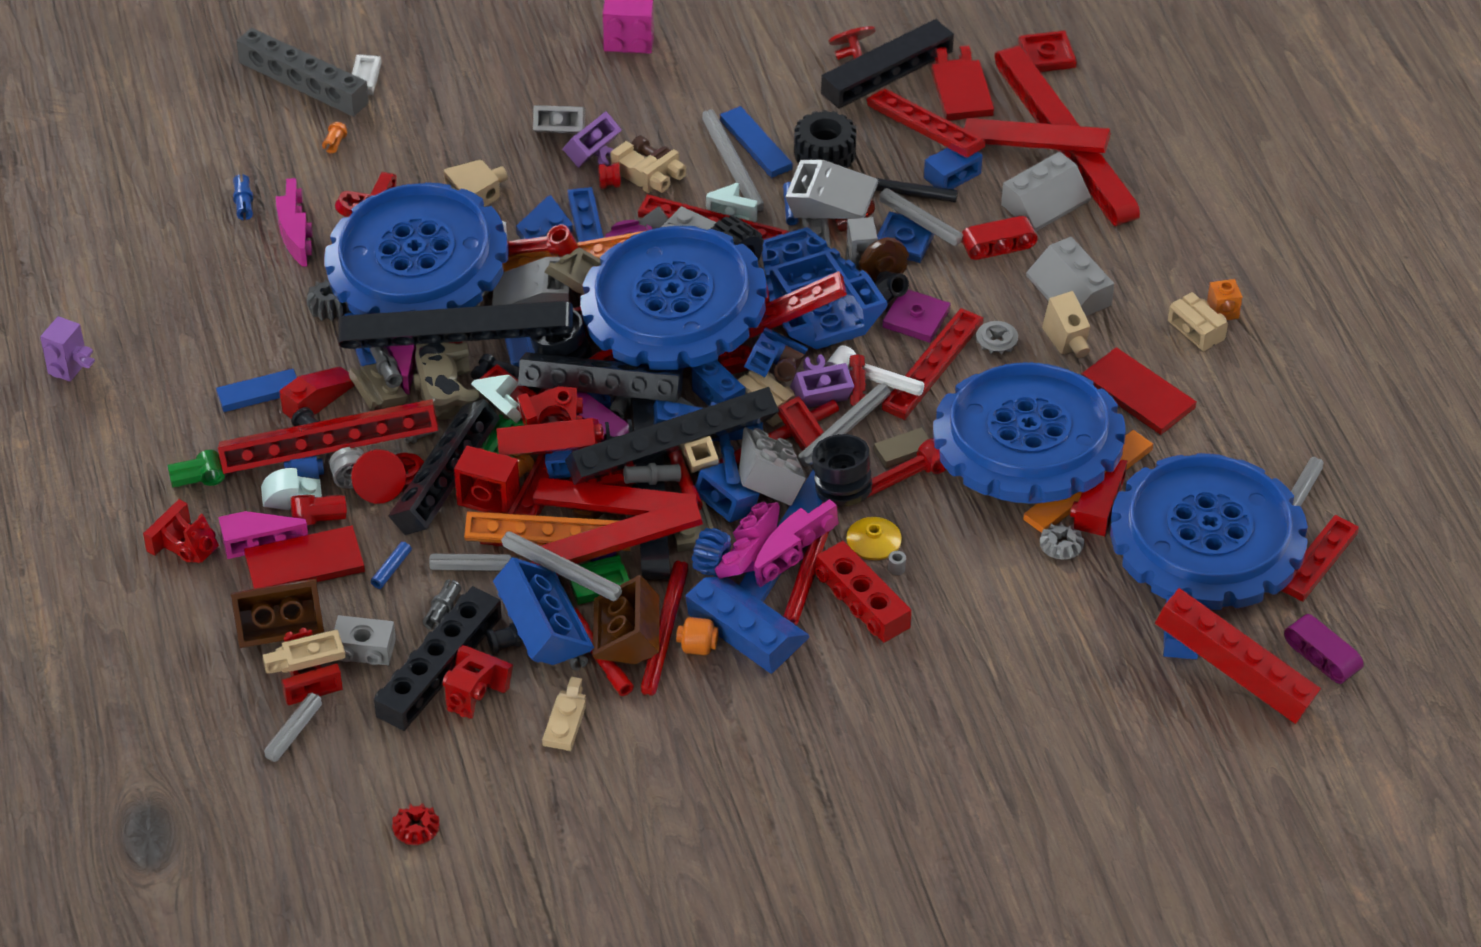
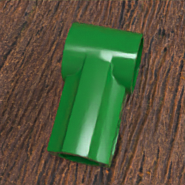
(203, 469)

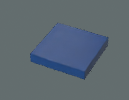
(912, 235)

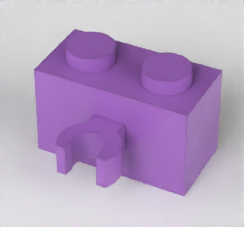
(593, 141)
(65, 349)
(821, 384)

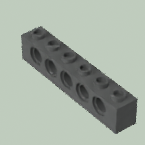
(302, 71)

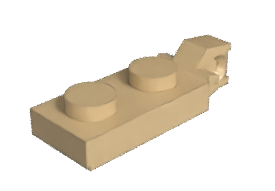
(305, 653)
(565, 717)

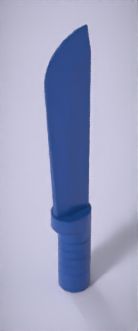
(729, 461)

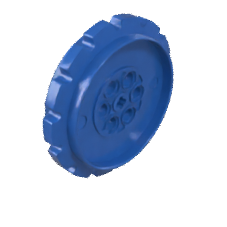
(416, 250)
(674, 297)
(1029, 433)
(1209, 530)

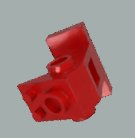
(548, 403)
(174, 528)
(319, 681)
(467, 685)

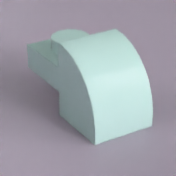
(283, 484)

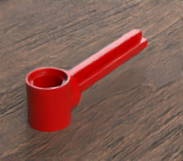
(558, 241)
(926, 459)

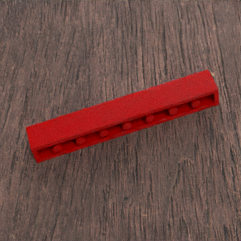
(327, 436)

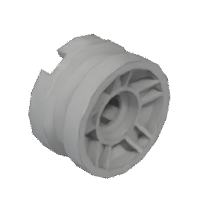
(342, 464)

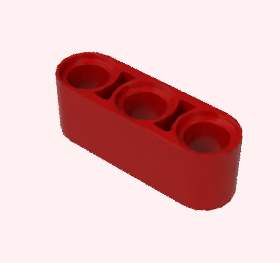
(999, 237)

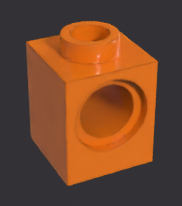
(1225, 298)

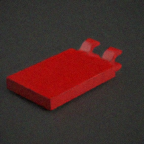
(961, 86)

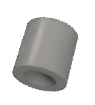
(896, 562)

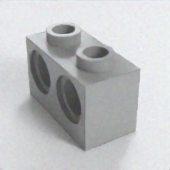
(860, 235)

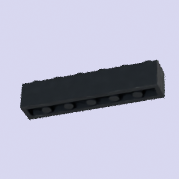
(886, 63)

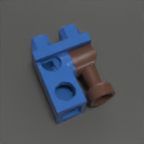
(776, 350)

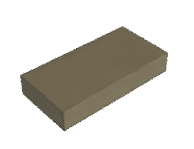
(900, 448)

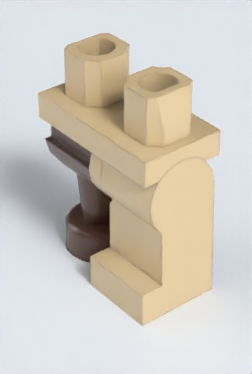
(648, 172)

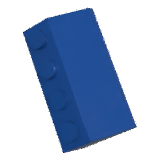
(541, 612)
(745, 622)

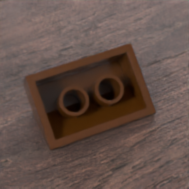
(272, 611)
(627, 627)

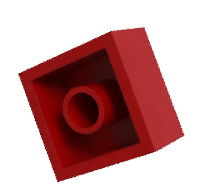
(486, 480)

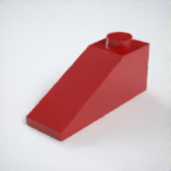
(315, 390)
(1095, 506)

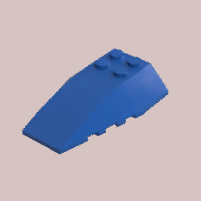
(804, 258)

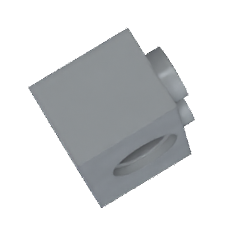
(558, 119)
(366, 639)

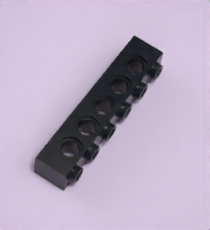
(600, 377)
(437, 476)
(425, 669)

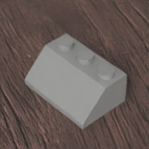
(1046, 191)
(1069, 268)

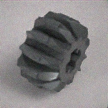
(324, 303)

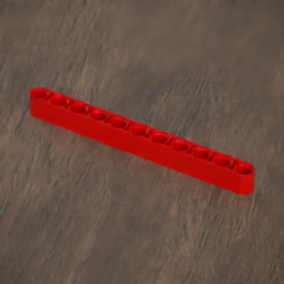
(1047, 108)

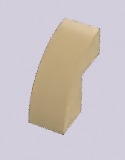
(699, 454)

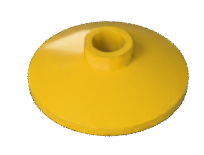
(873, 538)

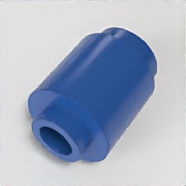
(307, 467)

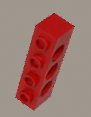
(863, 591)

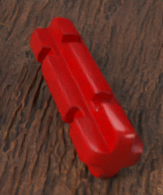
(857, 374)

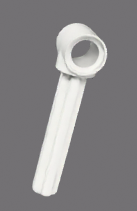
(877, 374)

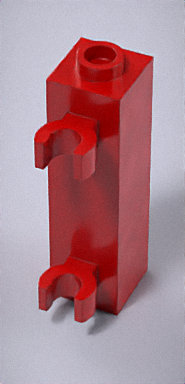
(549, 437)

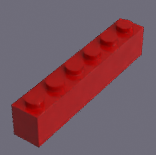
(1237, 655)

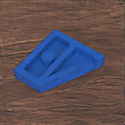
(541, 219)

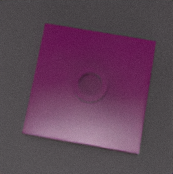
(916, 315)

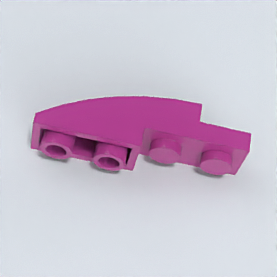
(294, 223)
(750, 538)
(786, 542)

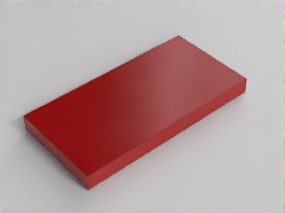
(1140, 390)
(305, 557)

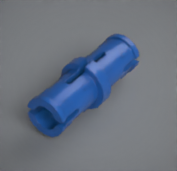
(243, 197)

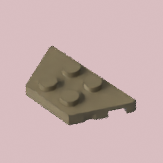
(573, 269)

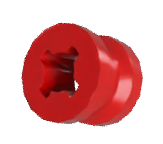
(609, 175)

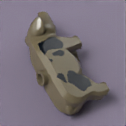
(437, 376)

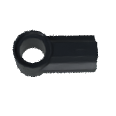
(891, 284)

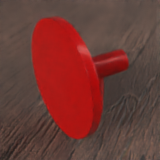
(851, 37)
(378, 476)

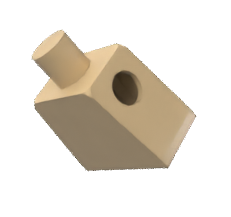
(476, 178)
(1067, 325)

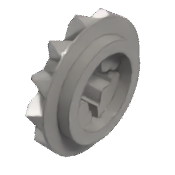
(997, 329)
(1065, 549)

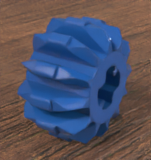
(709, 550)

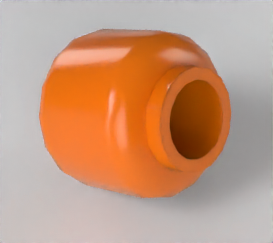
(697, 636)

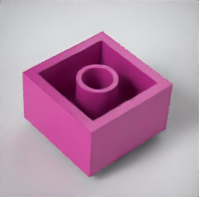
(628, 26)

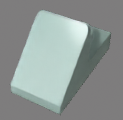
(729, 203)
(497, 391)

